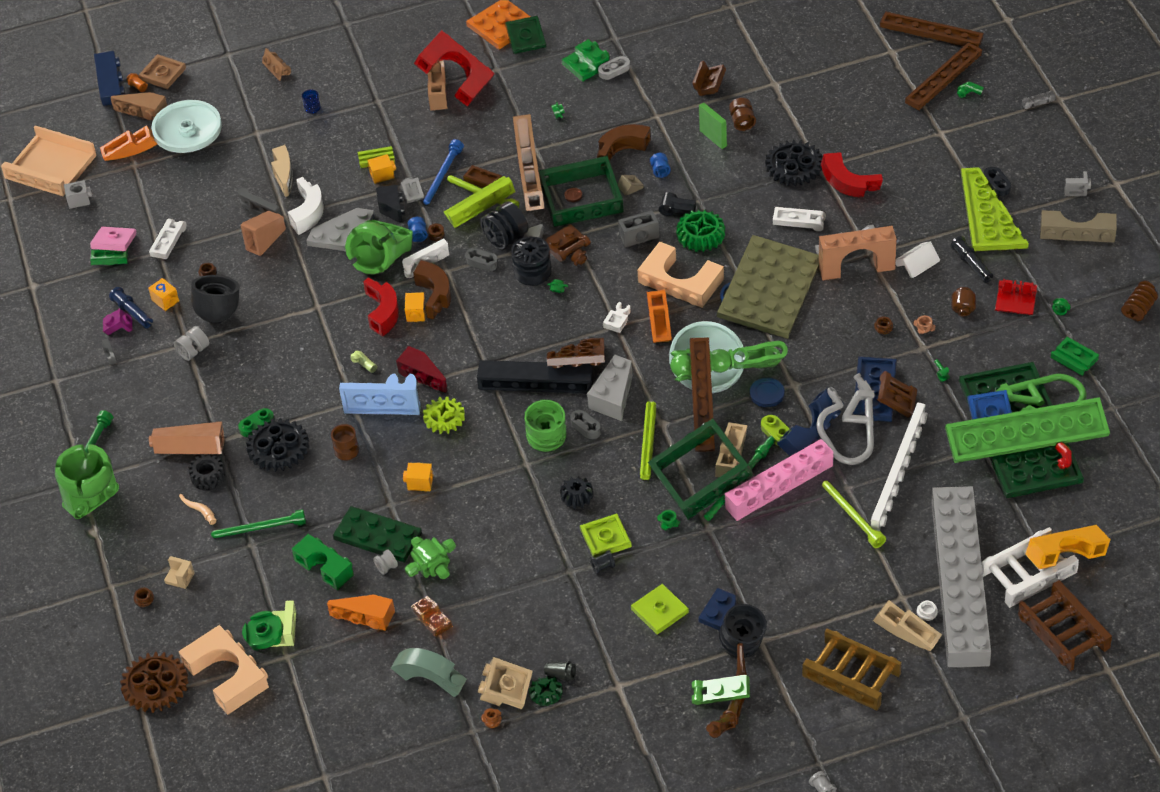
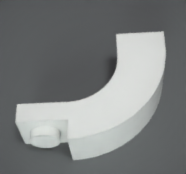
(310, 211)

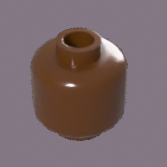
(963, 301)

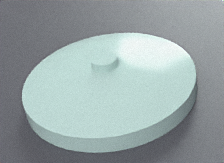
(186, 126)
(719, 338)

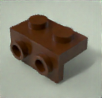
(708, 79)

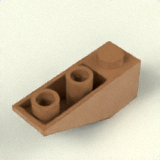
(140, 105)

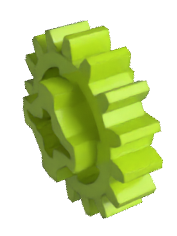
(444, 415)

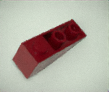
(418, 363)

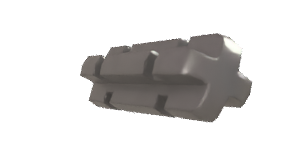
(1038, 99)

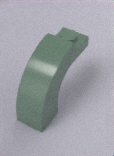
(430, 665)

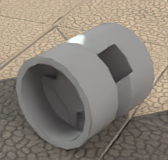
(191, 343)

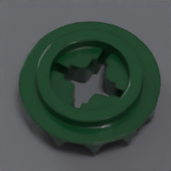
(548, 697)

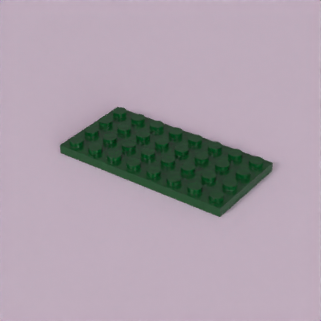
(1025, 470)

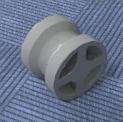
(385, 562)

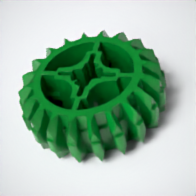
(700, 230)

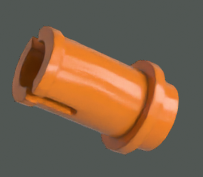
(134, 80)

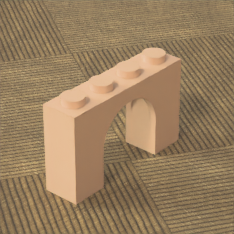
(694, 290)
(220, 646)

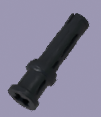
(967, 254)

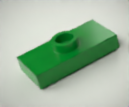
(108, 257)

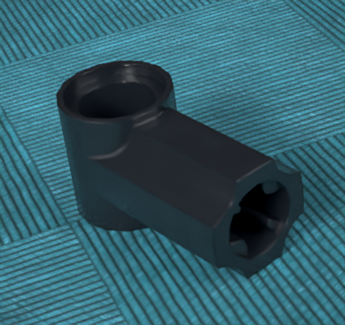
(672, 204)

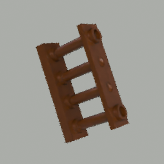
(1073, 609)

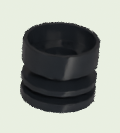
(504, 225)
(531, 261)
(748, 622)

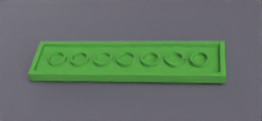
(1027, 430)

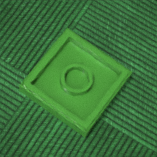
(713, 125)

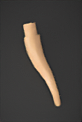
(206, 511)

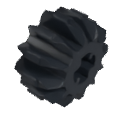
(576, 492)

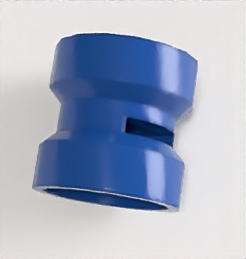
(660, 165)
(418, 227)

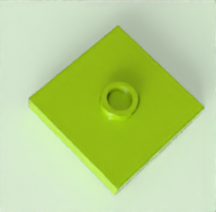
(605, 535)
(659, 609)

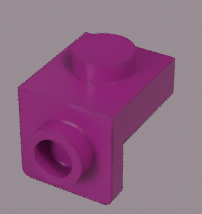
(117, 320)

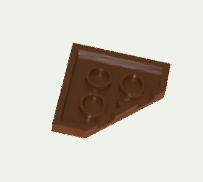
(586, 352)

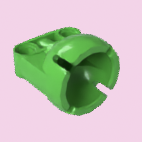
(377, 245)
(84, 479)

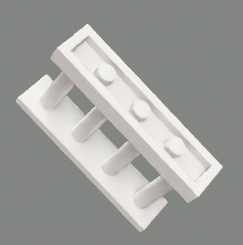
(1031, 584)

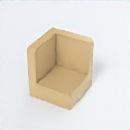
(180, 572)

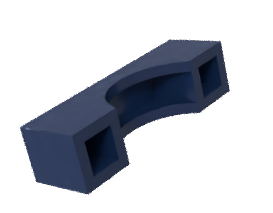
(799, 437)

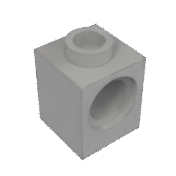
(77, 194)

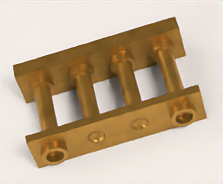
(851, 686)

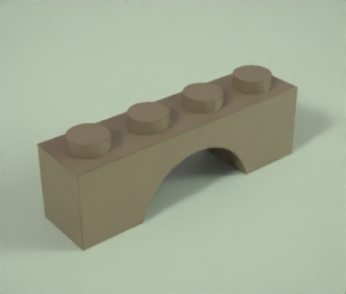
(1057, 227)

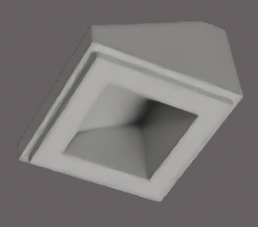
(536, 231)

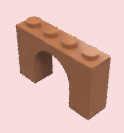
(836, 246)

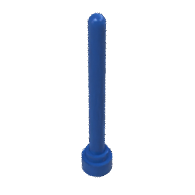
(455, 148)

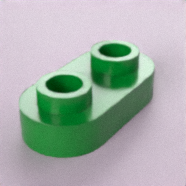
(250, 423)

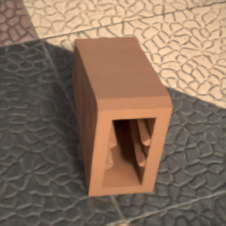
(262, 231)

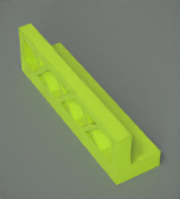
(480, 201)

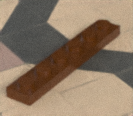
(930, 29)
(943, 76)
(701, 388)

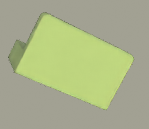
(288, 619)

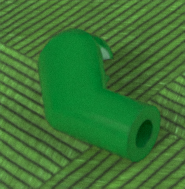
(969, 87)

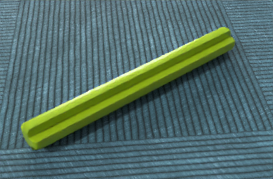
(648, 440)

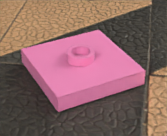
(113, 238)

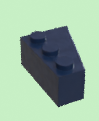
(108, 76)

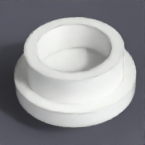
(927, 610)

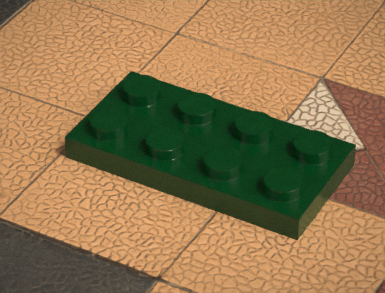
(376, 533)

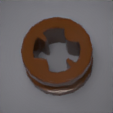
(439, 232)

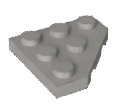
(335, 231)

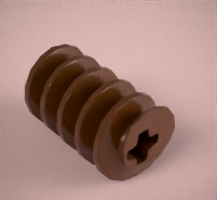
(1140, 301)

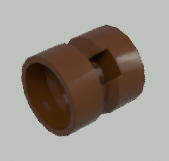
(742, 114)
(345, 442)

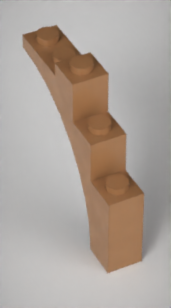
(528, 163)

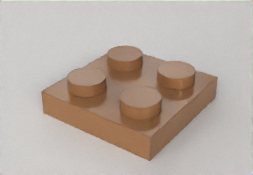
(162, 71)

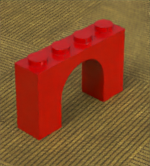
(445, 48)

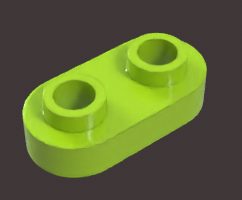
(773, 426)

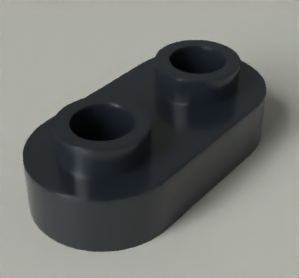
(997, 181)

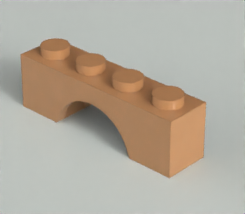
(437, 87)

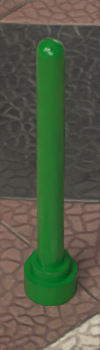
(103, 420)
(296, 518)

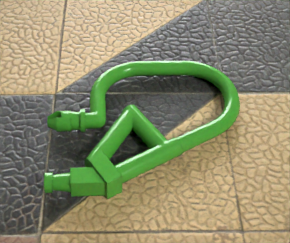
(1036, 398)

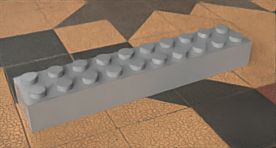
(960, 577)

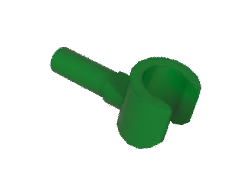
(943, 372)

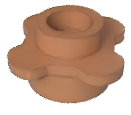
(924, 324)

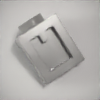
(1077, 186)
(411, 190)

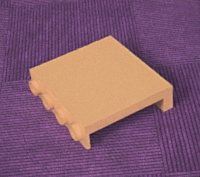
(50, 161)

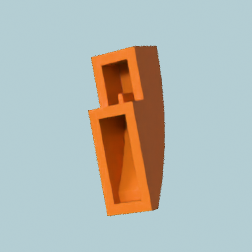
(128, 144)
(659, 316)

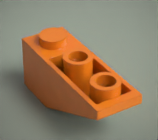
(365, 610)

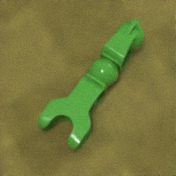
(721, 360)

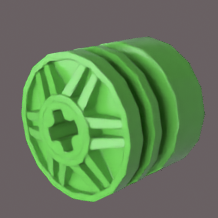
(545, 425)

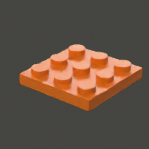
(491, 22)

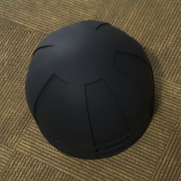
(214, 297)

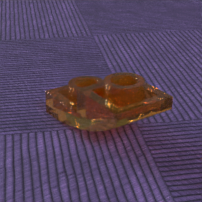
(431, 616)

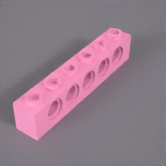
(779, 479)

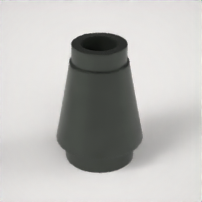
(561, 670)

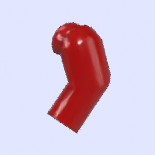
(1066, 460)

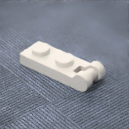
(799, 218)
(167, 238)
(430, 254)

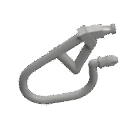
(864, 393)

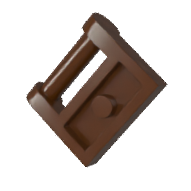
(567, 240)
(899, 399)

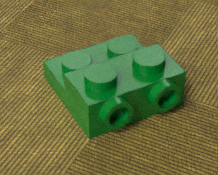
(586, 60)

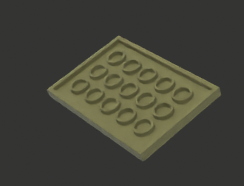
(769, 286)

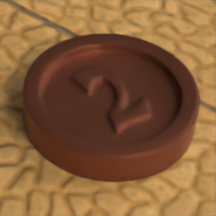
(573, 194)

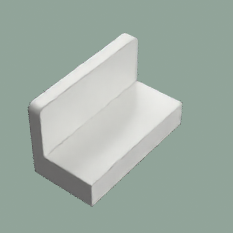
(918, 259)

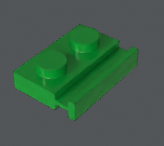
(1074, 356)

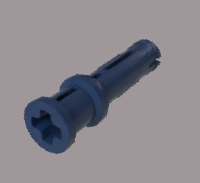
(125, 302)

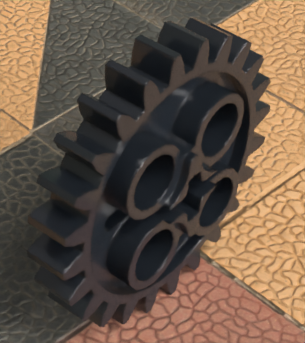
(794, 162)
(277, 444)

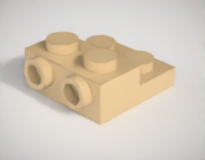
(505, 683)

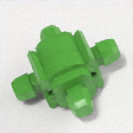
(430, 557)

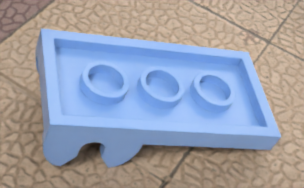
(381, 398)

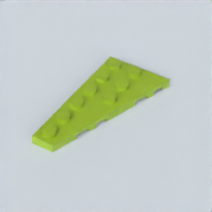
(988, 219)

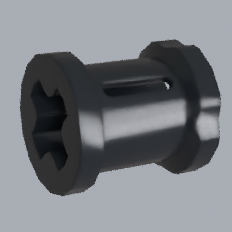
(602, 561)

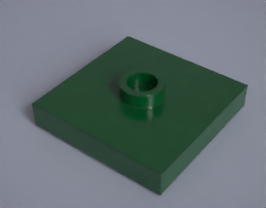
(525, 34)

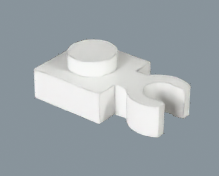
(617, 319)

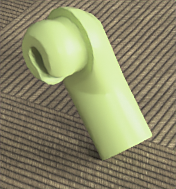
(359, 357)

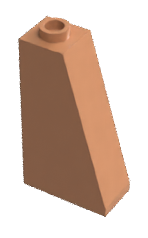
(188, 439)

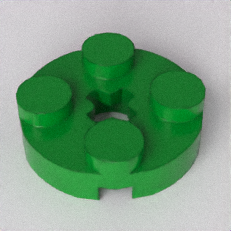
(263, 640)

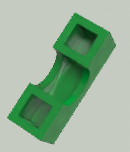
(312, 551)

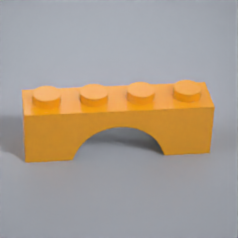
(1086, 541)

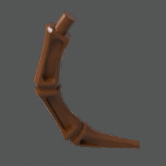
(731, 715)

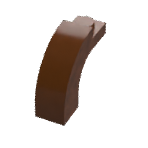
(624, 137)
(434, 278)

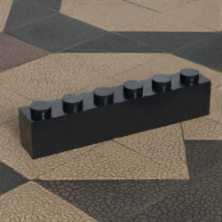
(534, 377)

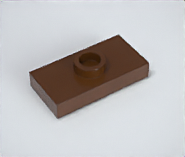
(480, 176)

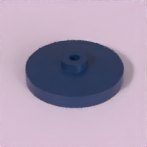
(767, 392)

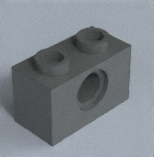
(638, 228)

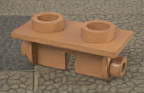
(275, 65)

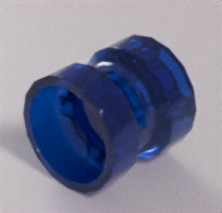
(311, 101)

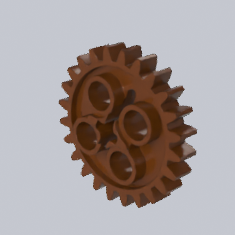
(162, 670)

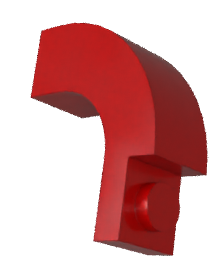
(846, 181)
(387, 313)

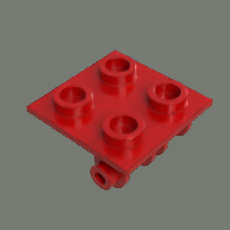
(1016, 297)

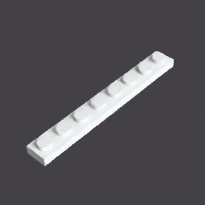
(897, 471)

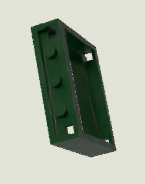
(579, 171)
(715, 489)

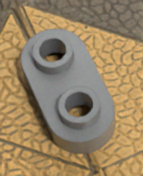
(614, 67)

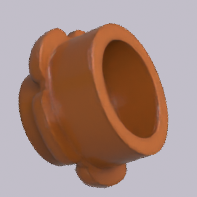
(493, 721)

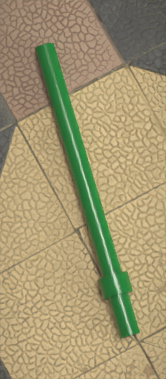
(760, 453)

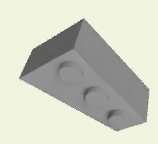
(611, 388)

